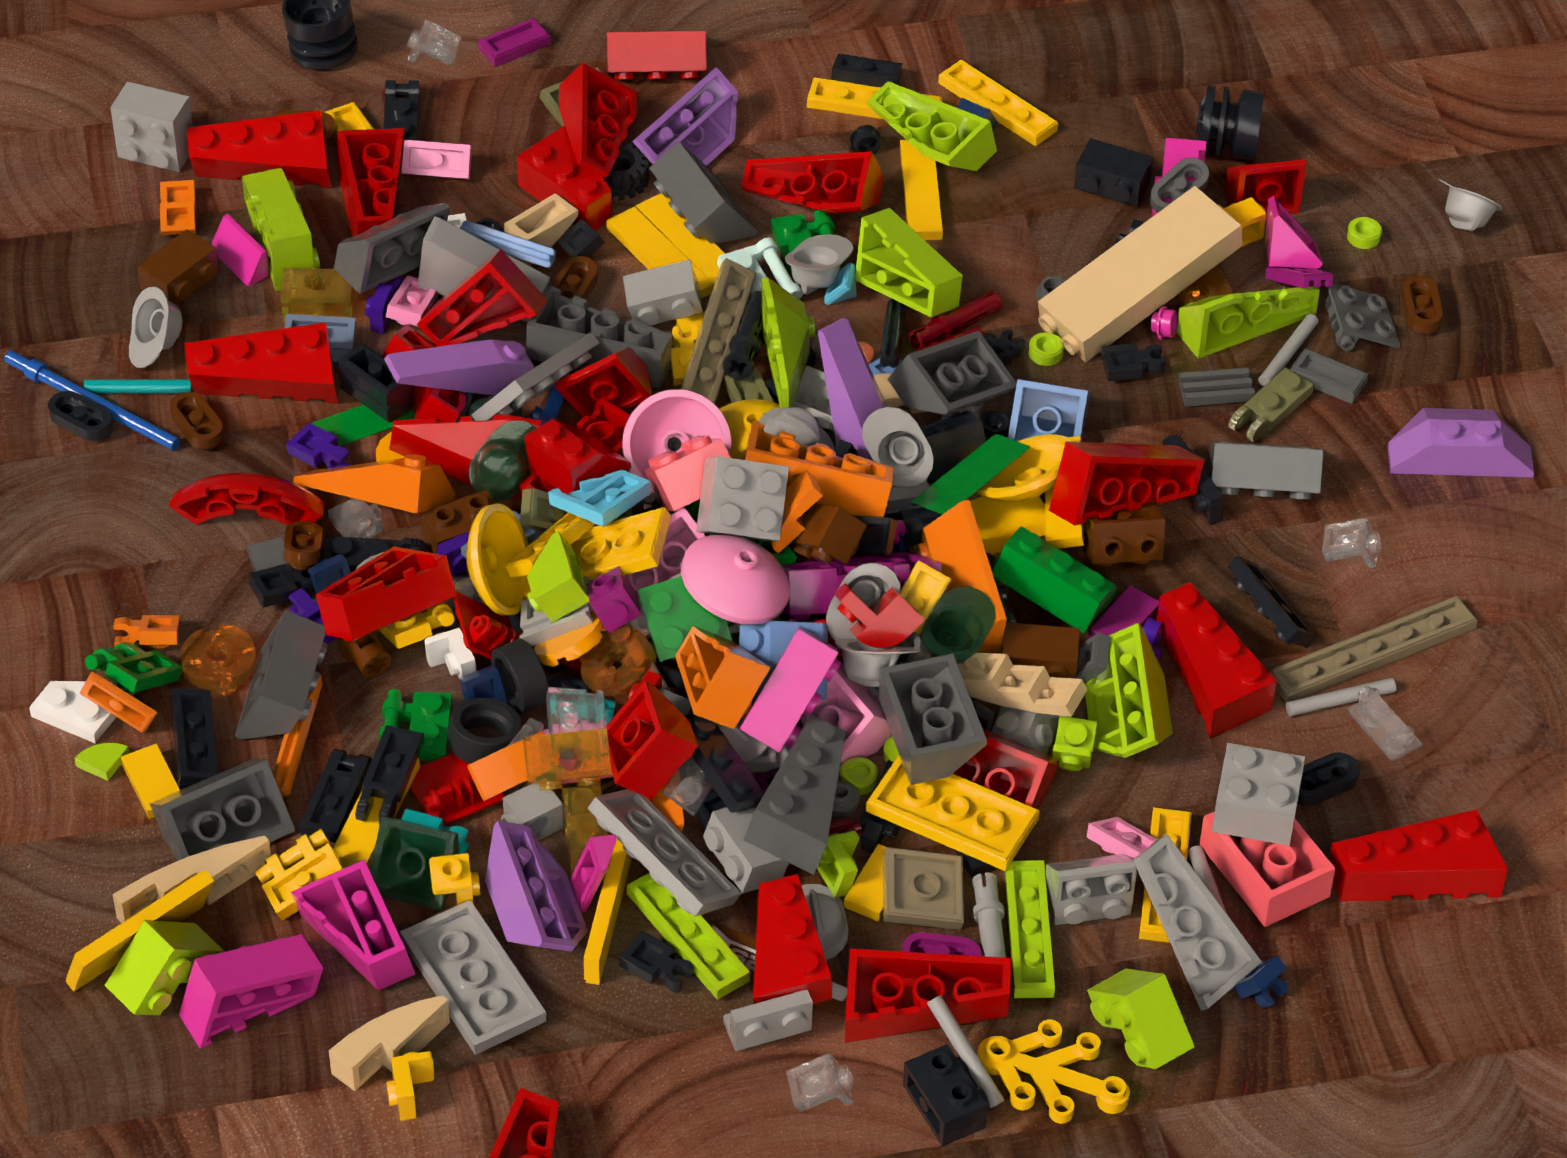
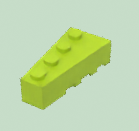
(279, 223)

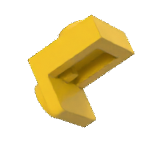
(453, 875)
(408, 1070)

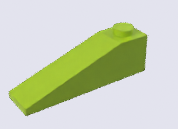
(936, 127)
(1238, 317)
(786, 339)

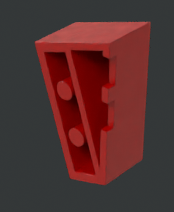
(483, 301)
(385, 592)

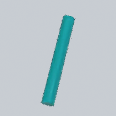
(138, 386)

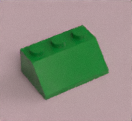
(1053, 580)

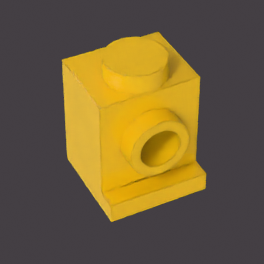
(1251, 217)

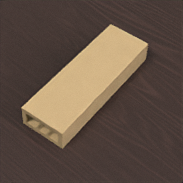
(1139, 274)

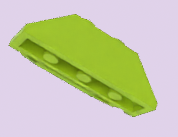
(1129, 697)

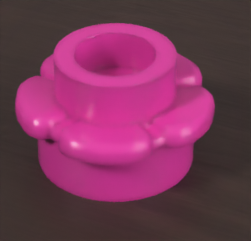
(1164, 322)

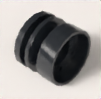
(320, 32)
(1231, 122)

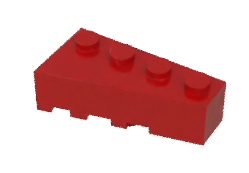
(369, 174)

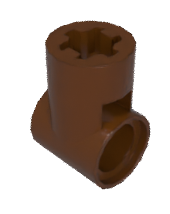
(366, 654)

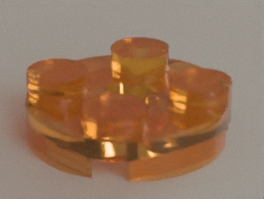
(636, 661)
(219, 675)

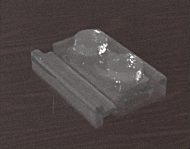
(574, 711)

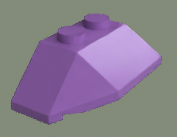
(700, 120)
(1459, 444)
(531, 891)

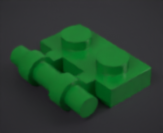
(793, 229)
(134, 668)
(427, 715)

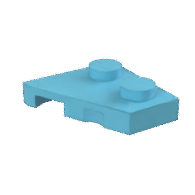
(604, 497)

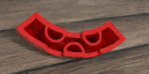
(429, 402)
(267, 494)

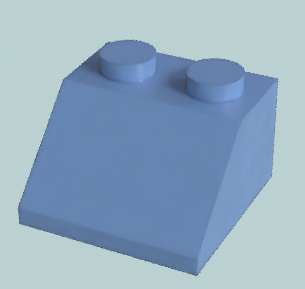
(1047, 410)
(770, 641)

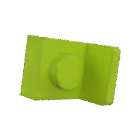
(1074, 743)
(837, 863)

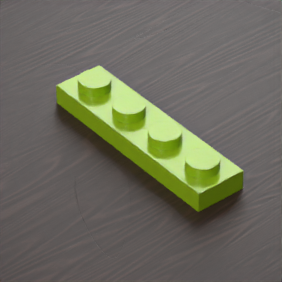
(1029, 930)
(690, 937)

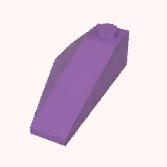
(464, 367)
(849, 384)

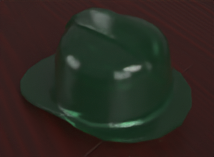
(502, 461)
(959, 623)

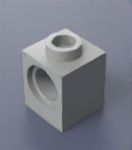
(534, 808)

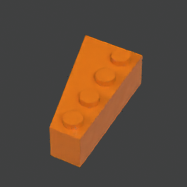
(846, 482)

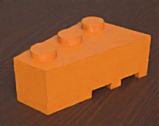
(719, 676)

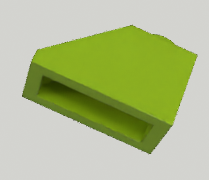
(557, 580)

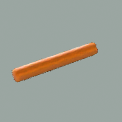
(293, 746)

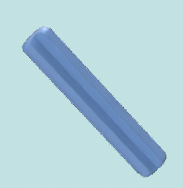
(511, 244)

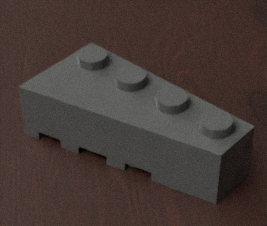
(568, 320)
(799, 802)

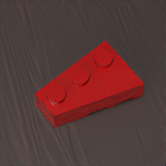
(553, 168)
(788, 945)

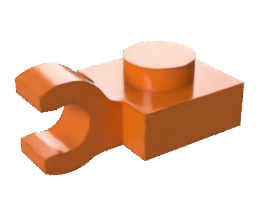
(151, 630)

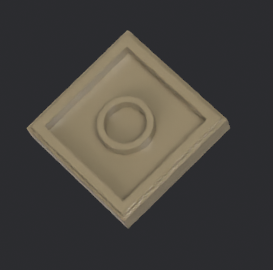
(923, 888)

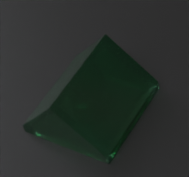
(402, 861)

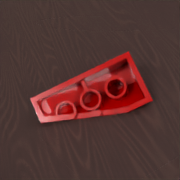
(596, 116)
(818, 181)
(448, 444)

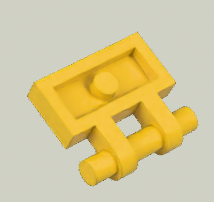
(418, 626)
(313, 867)

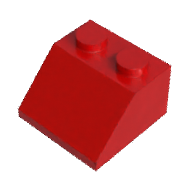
(1267, 179)
(617, 378)
(569, 455)
(648, 741)

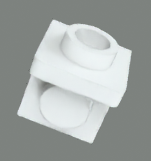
(450, 649)

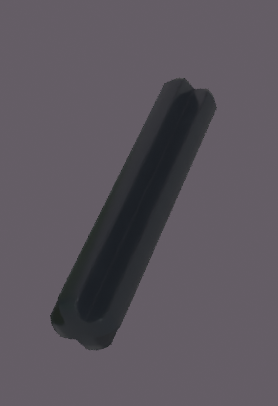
(892, 334)

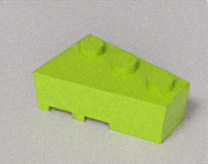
(905, 266)

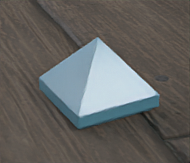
(844, 286)

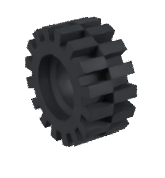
(635, 175)

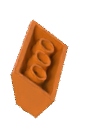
(960, 549)

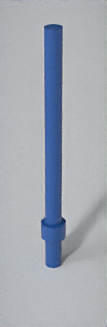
(39, 372)

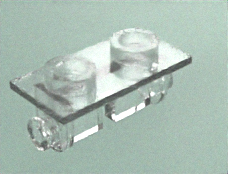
(1383, 724)
(688, 787)

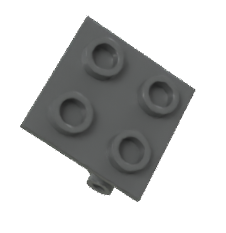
(1359, 315)

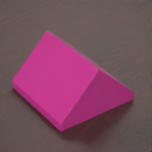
(1287, 241)

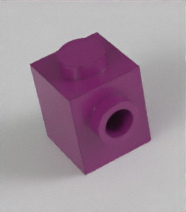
(613, 599)

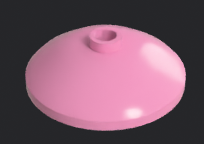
(666, 416)
(735, 579)

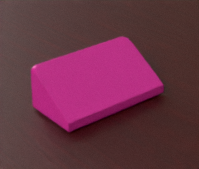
(240, 252)
(591, 869)

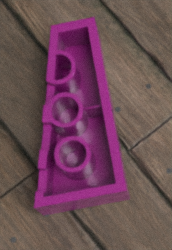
(815, 583)

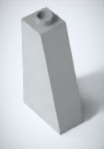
(454, 254)

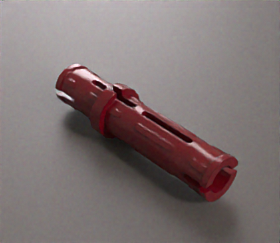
(950, 323)

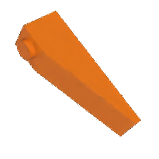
(397, 483)

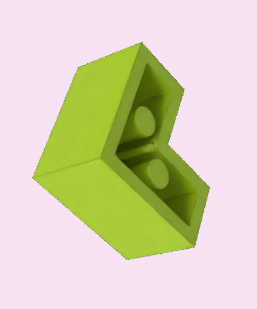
(157, 963)
(1146, 1014)

